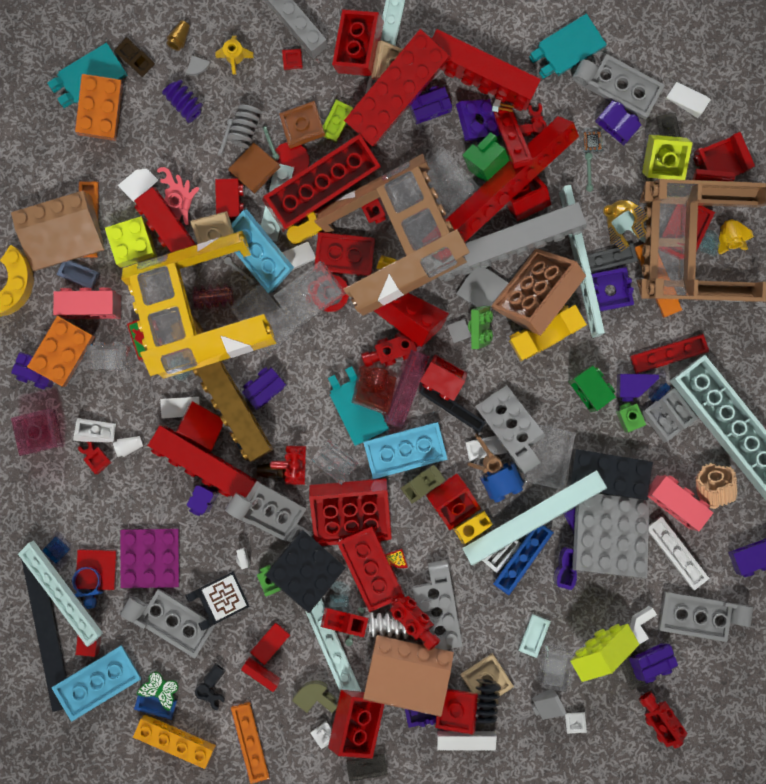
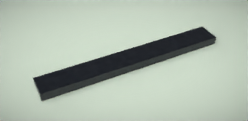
(47, 635)

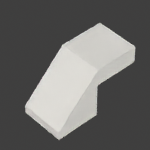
(640, 618)

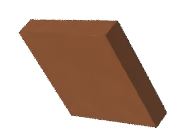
(302, 124)
(254, 168)

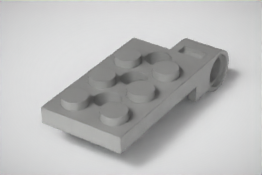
(589, 76)
(519, 451)
(242, 509)
(732, 613)
(141, 614)
(448, 618)

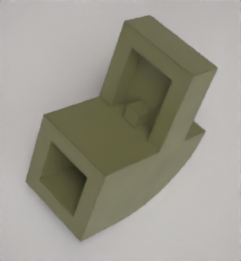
(422, 484)
(312, 692)

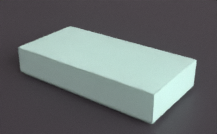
(534, 635)

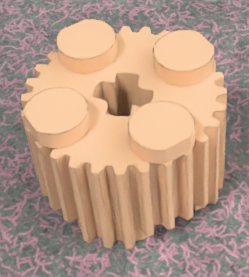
(716, 485)

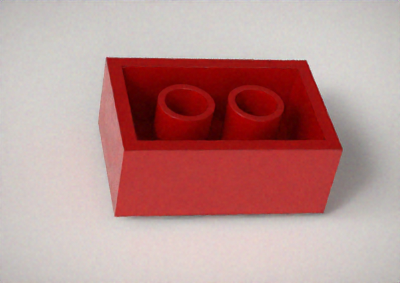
(357, 42)
(355, 725)

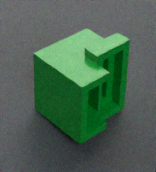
(487, 158)

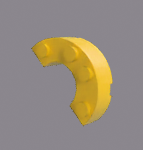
(19, 281)
(565, 323)

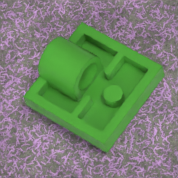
(480, 327)

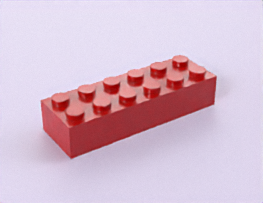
(487, 72)
(397, 88)
(321, 182)
(201, 463)

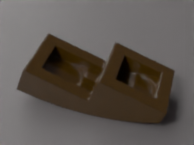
(134, 57)

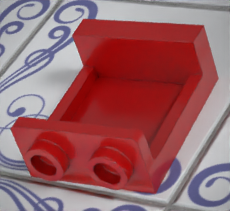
(725, 156)

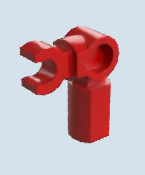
(537, 122)

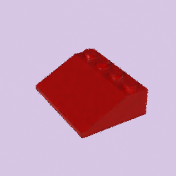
(348, 509)

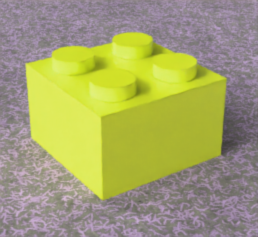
(667, 157)
(130, 242)

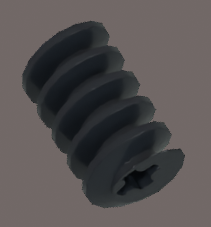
(488, 701)

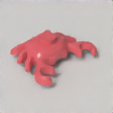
(177, 195)

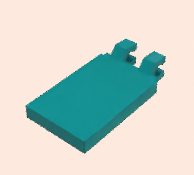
(568, 46)
(99, 63)
(359, 421)

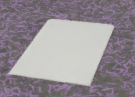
(137, 183)

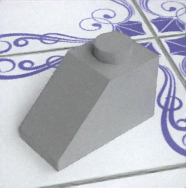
(548, 705)

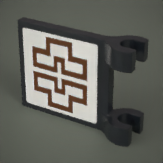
(220, 599)

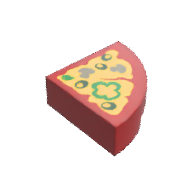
(397, 559)

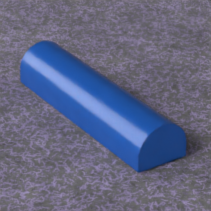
(522, 559)

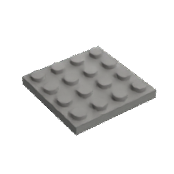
(612, 536)

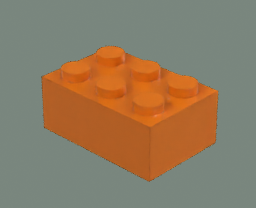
(99, 107)
(61, 351)

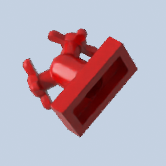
(294, 465)

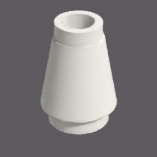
(127, 445)

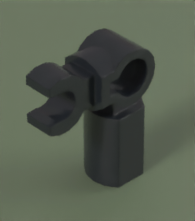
(203, 689)

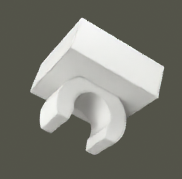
(322, 734)

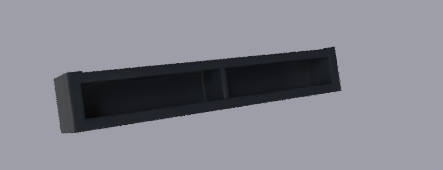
(454, 409)

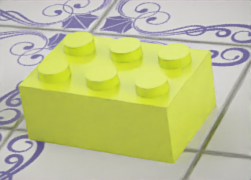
(604, 652)

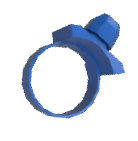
(90, 601)

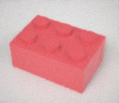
(87, 304)
(679, 502)

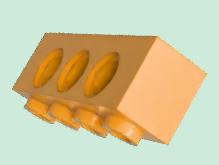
(174, 741)

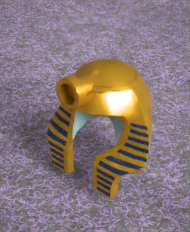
(624, 216)

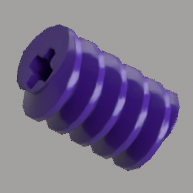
(183, 100)

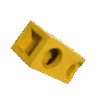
(299, 233)
(472, 527)

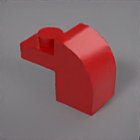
(344, 622)

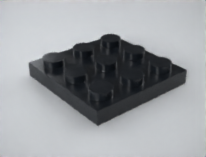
(305, 571)

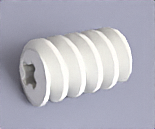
(386, 626)

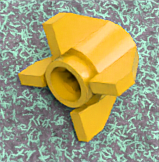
(233, 53)
(733, 236)

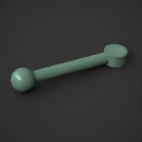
(275, 156)
(588, 157)
(348, 641)

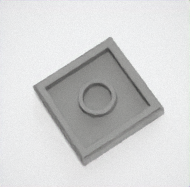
(482, 287)

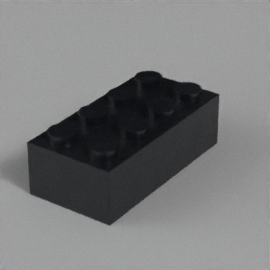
(621, 474)

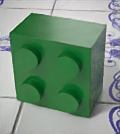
(592, 388)

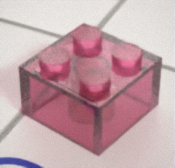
(37, 432)

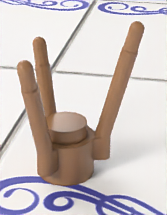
(491, 462)

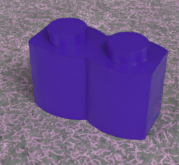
(618, 122)
(564, 574)

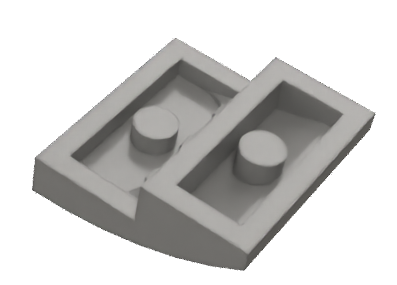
(675, 409)

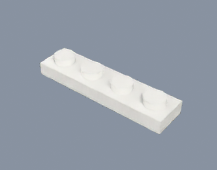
(677, 553)

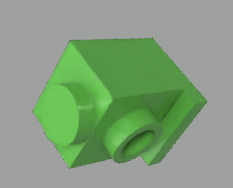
(267, 588)

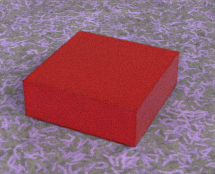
(292, 59)

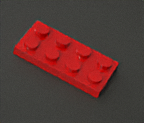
(370, 568)

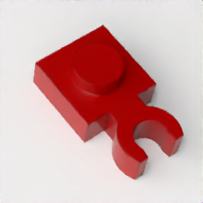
(96, 458)

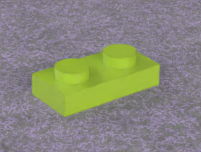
(335, 121)

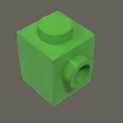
(630, 417)

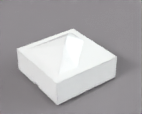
(242, 558)
(576, 722)

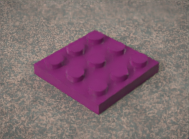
(149, 558)

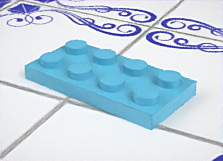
(266, 259)
(405, 450)
(96, 683)

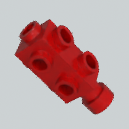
(395, 347)
(413, 616)
(663, 721)

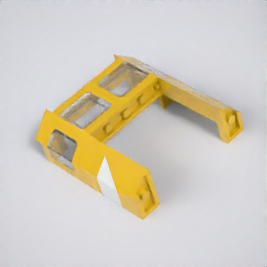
(167, 317)

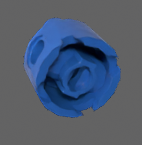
(503, 482)

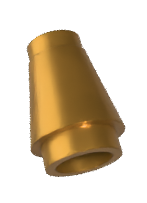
(177, 38)

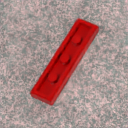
(513, 138)
(669, 353)

